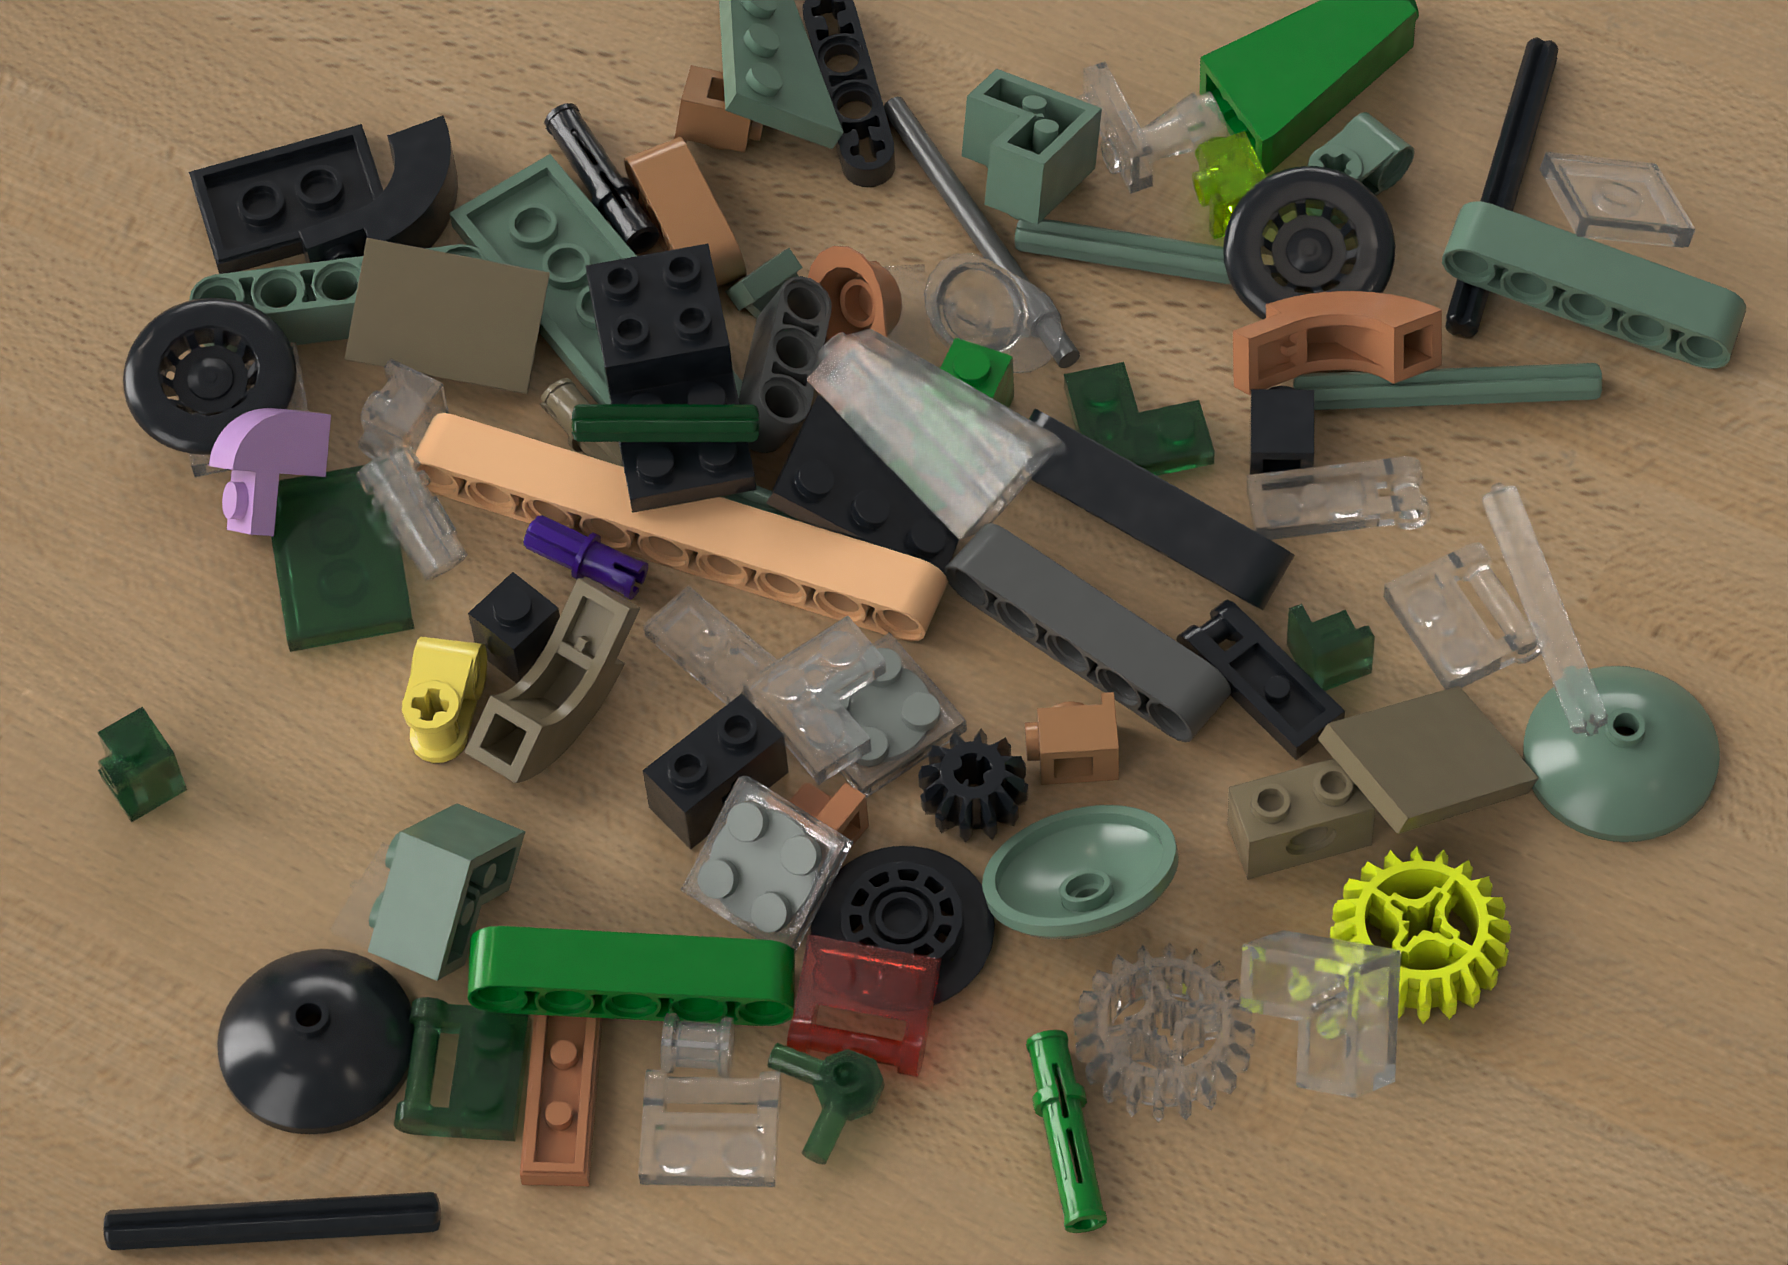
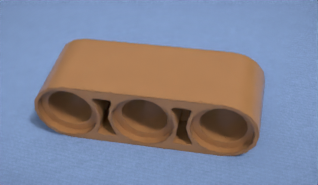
(684, 206)

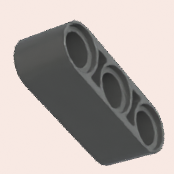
(782, 359)

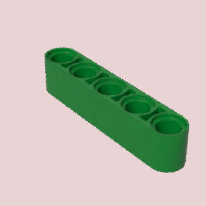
(631, 975)

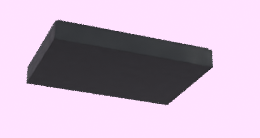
(265, 198)

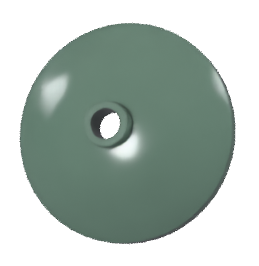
(1620, 783)
(1080, 871)

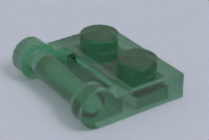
(485, 1075)

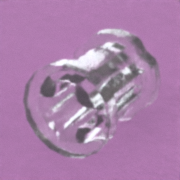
(697, 1044)

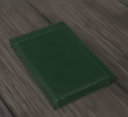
(337, 563)

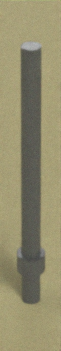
(962, 203)

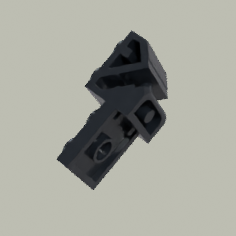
(669, 345)

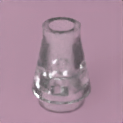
(1185, 126)

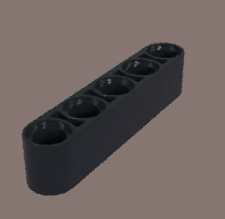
(1161, 515)

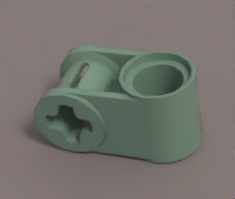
(1366, 153)

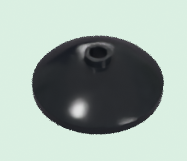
(321, 1073)

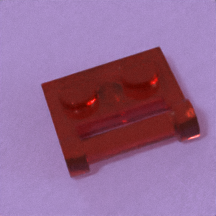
(867, 982)

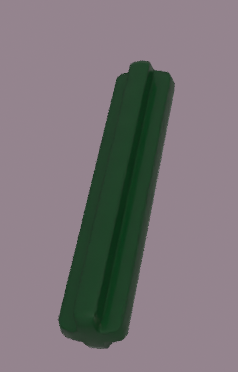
(665, 423)

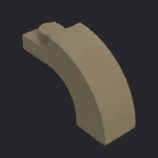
(562, 691)

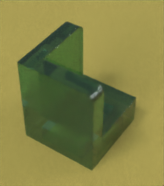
(1330, 647)

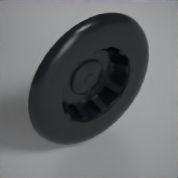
(1309, 248)
(211, 379)
(902, 910)

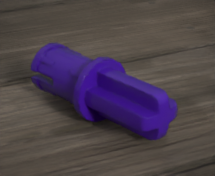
(585, 556)

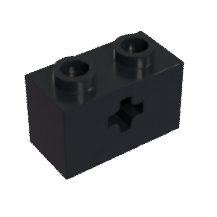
(699, 772)

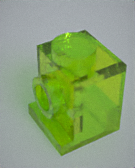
(1224, 176)

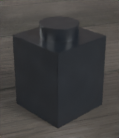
(1281, 429)
(514, 625)

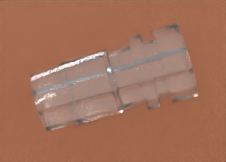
(412, 510)

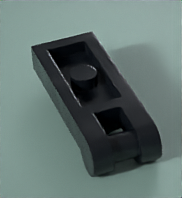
(1264, 678)

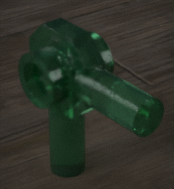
(844, 1084)

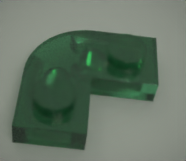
(1154, 439)

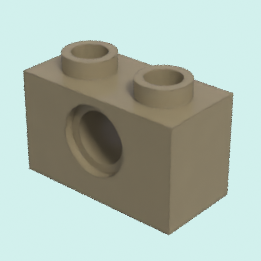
(1298, 818)

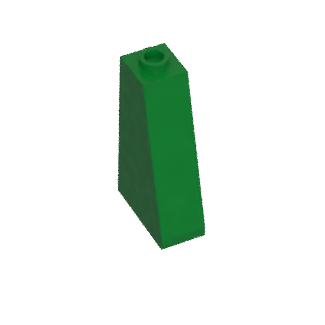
(1304, 70)

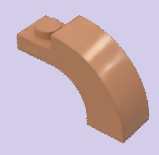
(1338, 332)

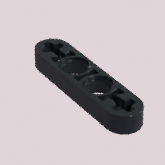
(850, 86)

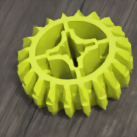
(1405, 904)

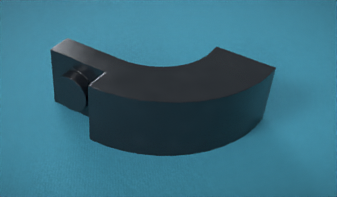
(410, 208)

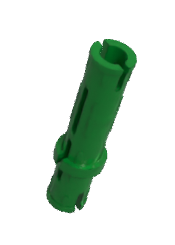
(1052, 1062)

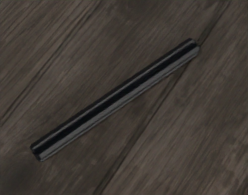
(1508, 166)

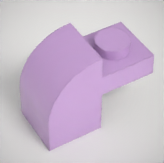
(258, 450)

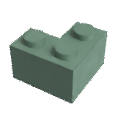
(1031, 142)
(437, 888)

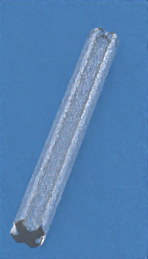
(1545, 610)

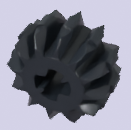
(995, 798)

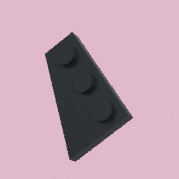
(848, 489)

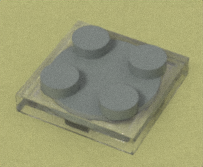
(901, 716)
(766, 864)

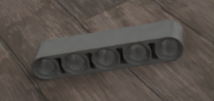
(1088, 632)

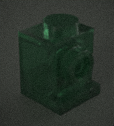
(139, 765)

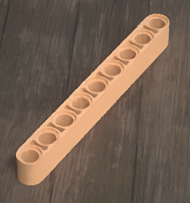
(701, 537)

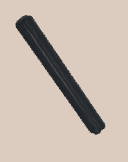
(272, 1221)

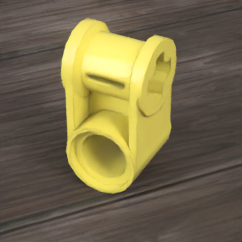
(443, 696)

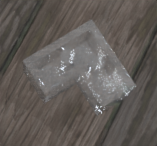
(1343, 1003)

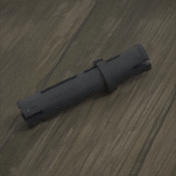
(611, 194)

